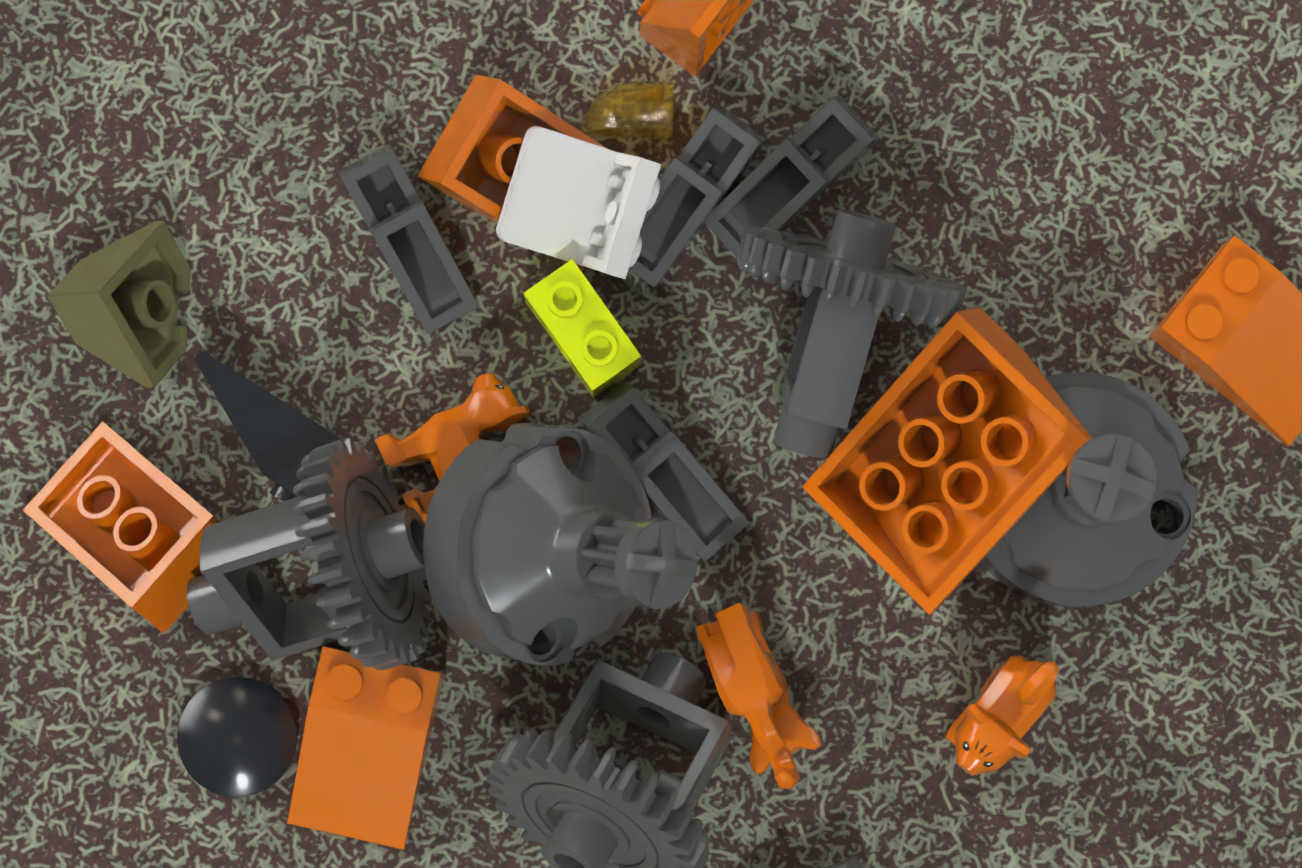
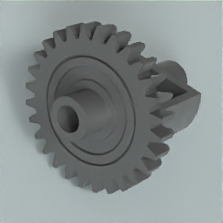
(845, 292)
(365, 557)
(601, 814)

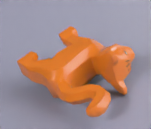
(448, 432)
(756, 689)
(1009, 704)

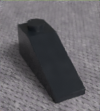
(268, 427)

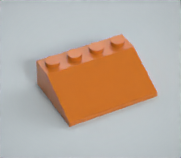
(949, 458)

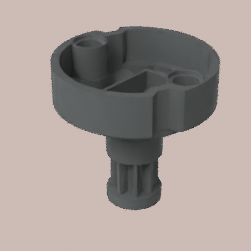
(1093, 527)
(548, 545)

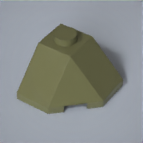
(126, 303)

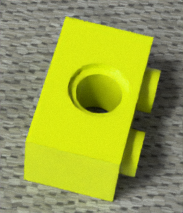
(582, 328)

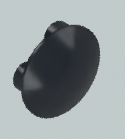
(237, 737)

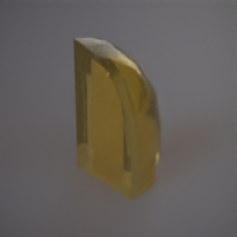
(632, 112)

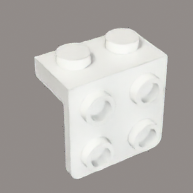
(578, 201)

